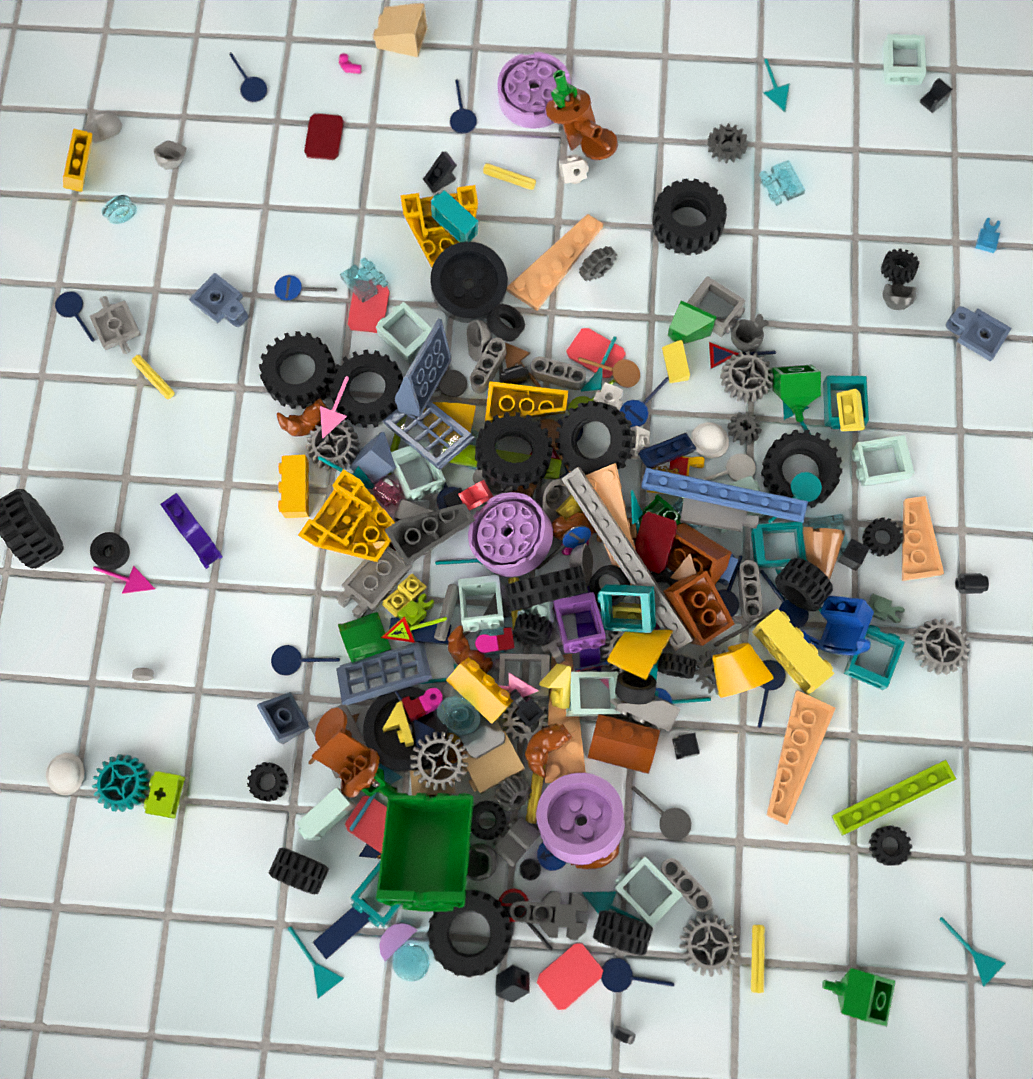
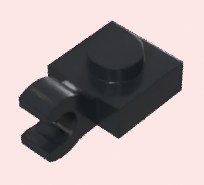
(527, 709)

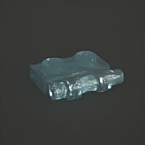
(787, 180)
(358, 282)

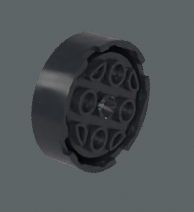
(466, 262)
(387, 744)

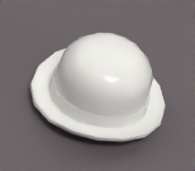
(710, 440)
(65, 774)

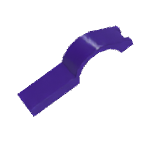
(191, 530)
(586, 627)

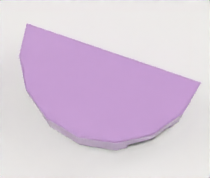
(394, 938)

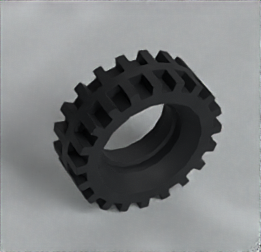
(302, 393)
(366, 412)
(618, 428)
(807, 445)
(511, 473)
(546, 588)
(494, 951)

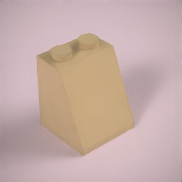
(401, 29)

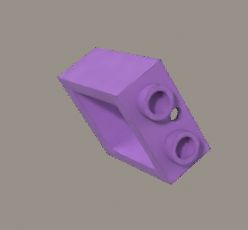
(575, 605)

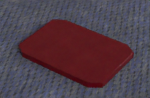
(324, 136)
(655, 541)

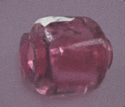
(387, 492)

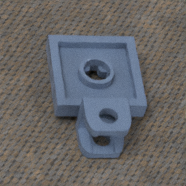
(228, 304)
(972, 326)

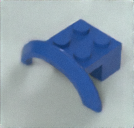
(845, 626)

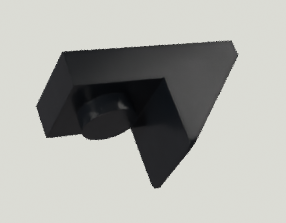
(440, 173)

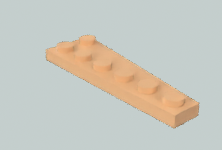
(548, 270)
(608, 487)
(802, 740)
(570, 756)

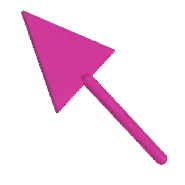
(135, 582)

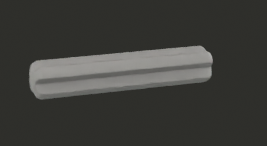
(447, 611)

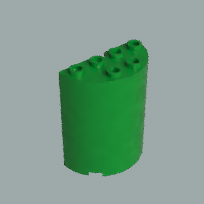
(425, 851)

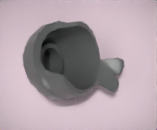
(899, 296)
(748, 334)
(481, 862)

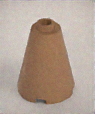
(823, 547)

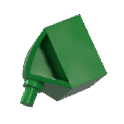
(797, 386)
(863, 996)

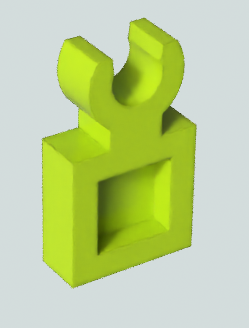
(414, 611)

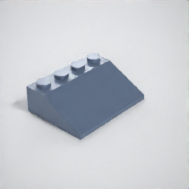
(424, 372)

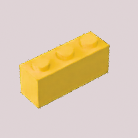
(77, 160)
(294, 486)
(480, 690)

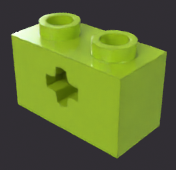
(168, 805)

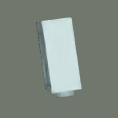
(895, 74)
(385, 323)
(407, 454)
(901, 454)
(480, 586)
(575, 705)
(325, 815)
(663, 907)

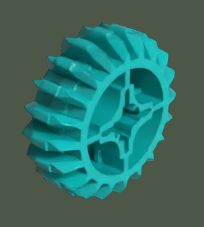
(128, 796)

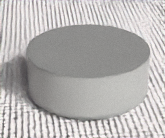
(142, 674)

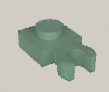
(882, 608)

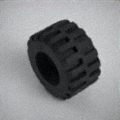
(804, 584)
(298, 871)
(622, 932)

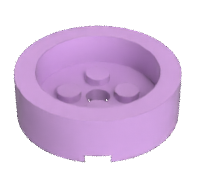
(516, 99)
(523, 547)
(576, 797)

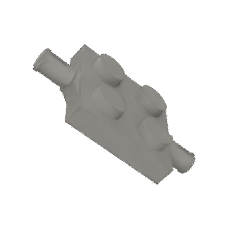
(115, 325)

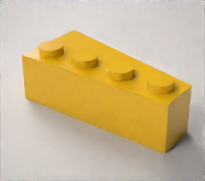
(524, 399)

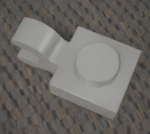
(553, 646)

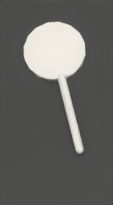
(737, 467)

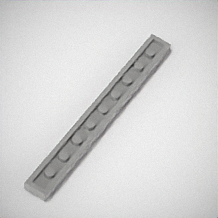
(625, 554)

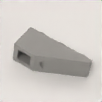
(658, 712)

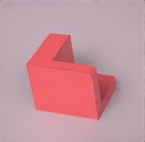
(475, 495)

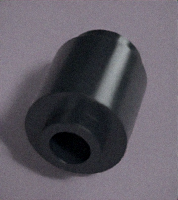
(515, 375)
(971, 583)

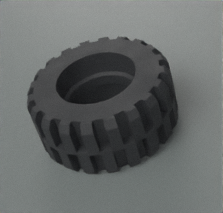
(691, 195)
(28, 529)

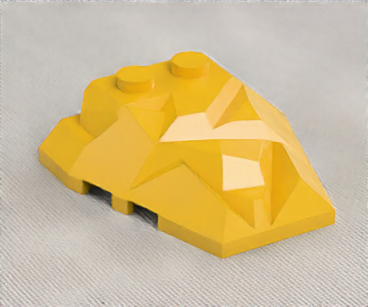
(428, 232)
(350, 521)

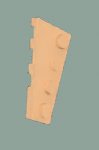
(919, 543)

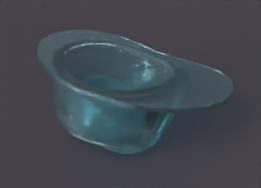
(458, 715)

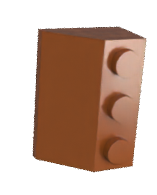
(705, 552)
(699, 607)
(623, 744)

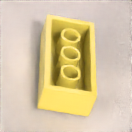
(793, 651)

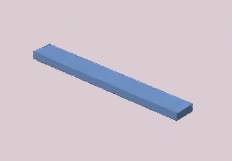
(724, 495)

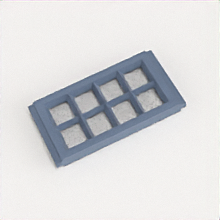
(431, 435)
(383, 673)

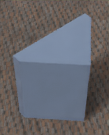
(375, 459)
(283, 717)

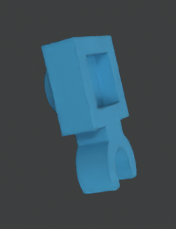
(987, 237)

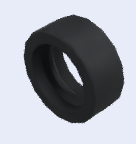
(501, 330)
(614, 571)
(635, 689)

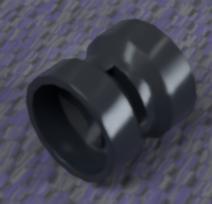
(530, 869)

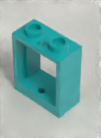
(454, 217)
(843, 383)
(758, 544)
(647, 595)
(872, 678)
(359, 905)

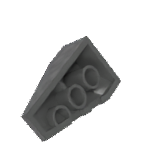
(421, 533)

